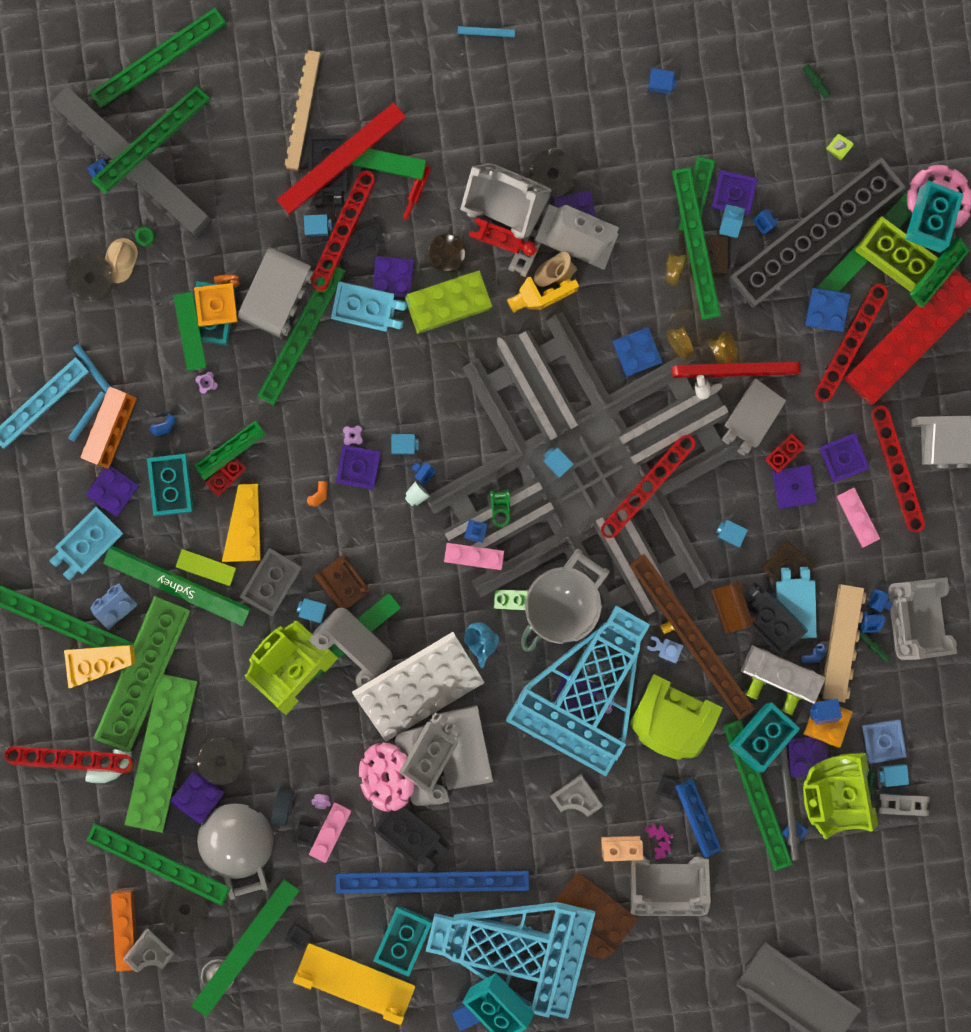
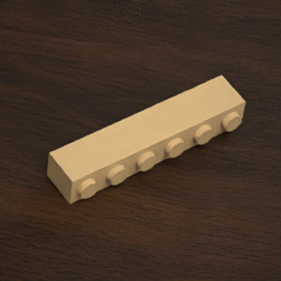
(842, 643)

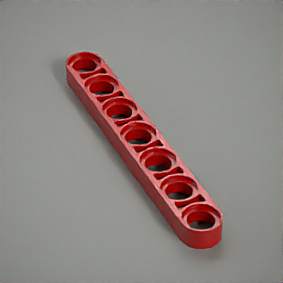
(343, 240)
(851, 333)
(736, 369)
(897, 459)
(656, 481)
(77, 763)

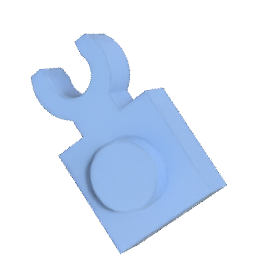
(668, 649)

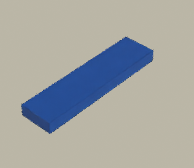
(698, 818)

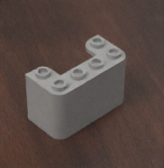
(275, 293)

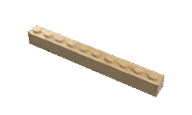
(303, 110)

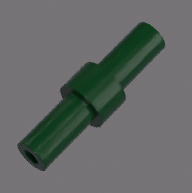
(816, 81)
(874, 647)
(871, 780)

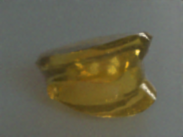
(674, 268)
(680, 342)
(724, 348)

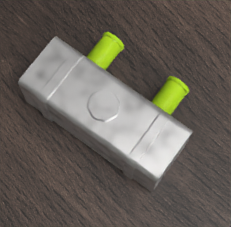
(782, 674)

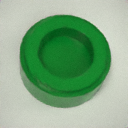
(144, 236)

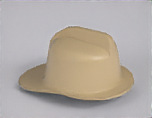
(122, 258)
(555, 270)

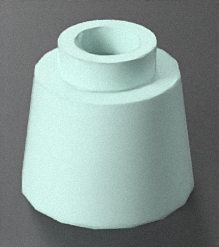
(416, 494)

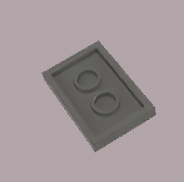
(271, 582)

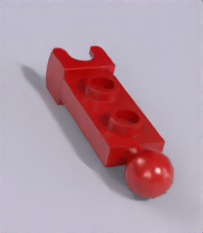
(502, 238)

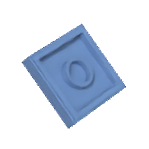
(884, 741)

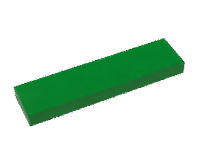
(392, 164)
(702, 177)
(939, 272)
(189, 331)
(230, 450)

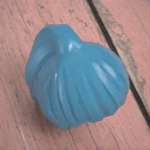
(481, 641)

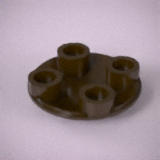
(447, 252)

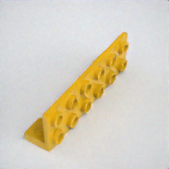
(354, 983)

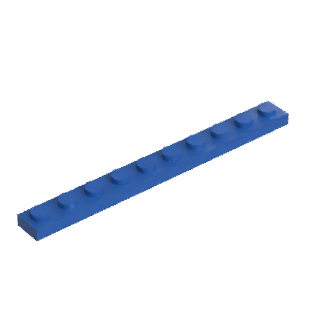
(432, 881)

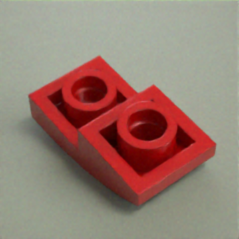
(785, 453)
(225, 477)

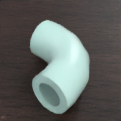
(103, 777)

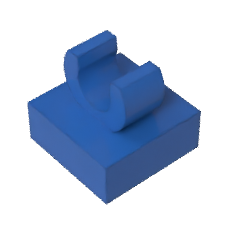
(96, 167)
(765, 221)
(424, 472)
(475, 531)
(879, 601)
(872, 622)

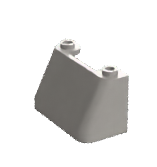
(505, 198)
(919, 619)
(355, 642)
(405, 741)
(469, 760)
(670, 888)

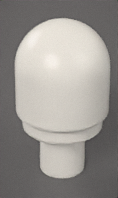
(702, 387)

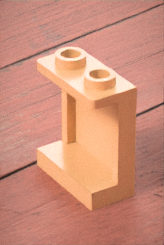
(622, 848)

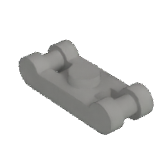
(514, 266)
(904, 804)

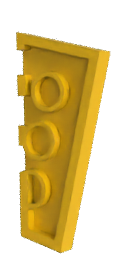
(244, 528)
(92, 663)

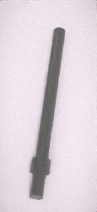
(793, 840)

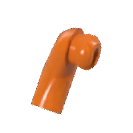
(227, 278)
(320, 496)

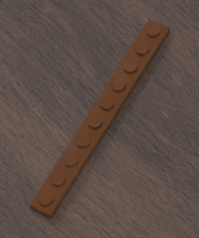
(691, 636)

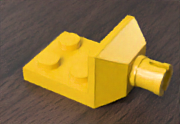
(531, 298)

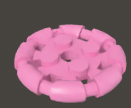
(937, 173)
(397, 787)

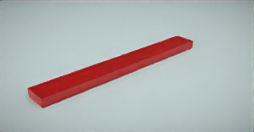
(341, 158)

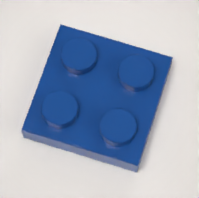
(827, 309)
(637, 352)

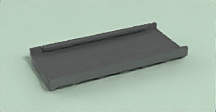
(795, 993)

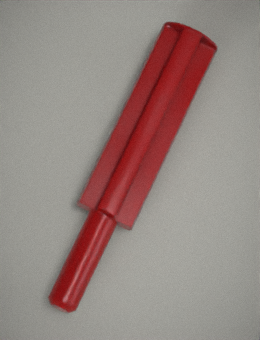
(416, 192)

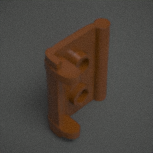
(342, 583)
(732, 607)

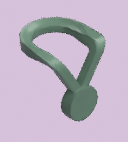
(523, 640)

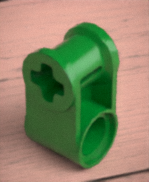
(500, 506)

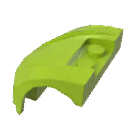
(286, 664)
(673, 720)
(839, 795)

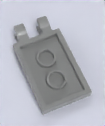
(753, 416)
(430, 753)

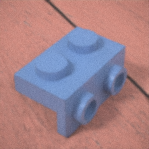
(113, 606)

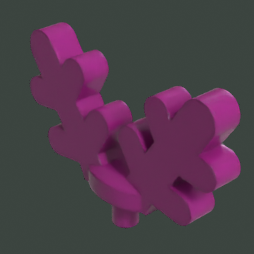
(664, 845)

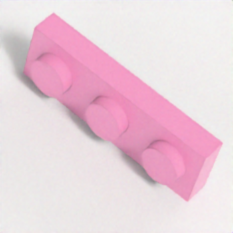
(858, 517)
(474, 556)
(330, 832)

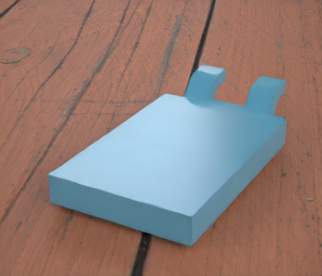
(366, 307)
(86, 543)
(799, 598)

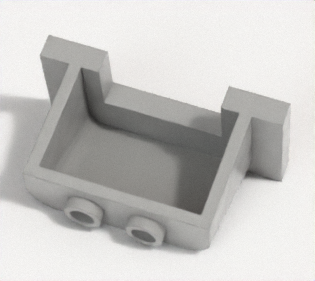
(577, 234)
(945, 440)

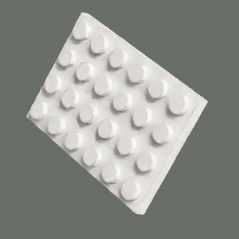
(418, 687)

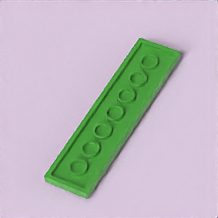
(139, 681)
(161, 753)

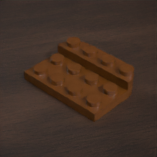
(610, 921)

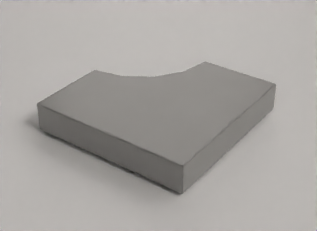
(577, 796)
(148, 951)

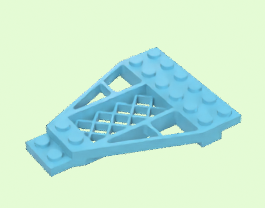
(568, 731)
(561, 959)

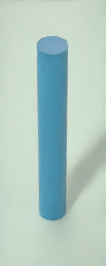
(486, 31)
(91, 367)
(87, 416)

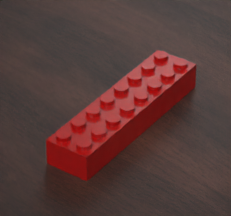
(910, 339)

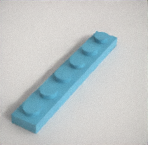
(41, 401)

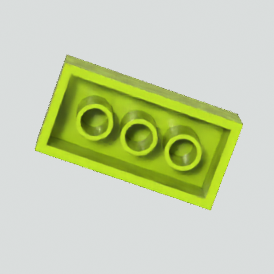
(891, 253)
(448, 302)

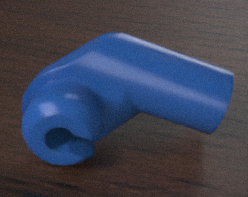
(163, 428)
(816, 655)

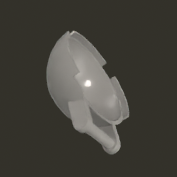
(565, 602)
(236, 845)

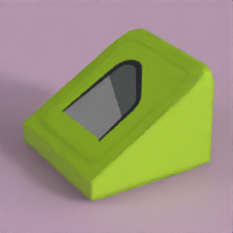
(839, 146)

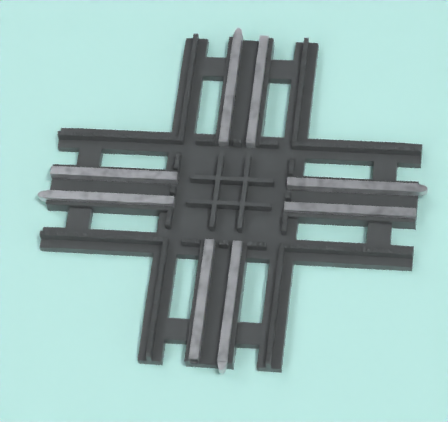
(604, 469)

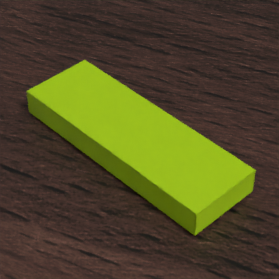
(206, 567)

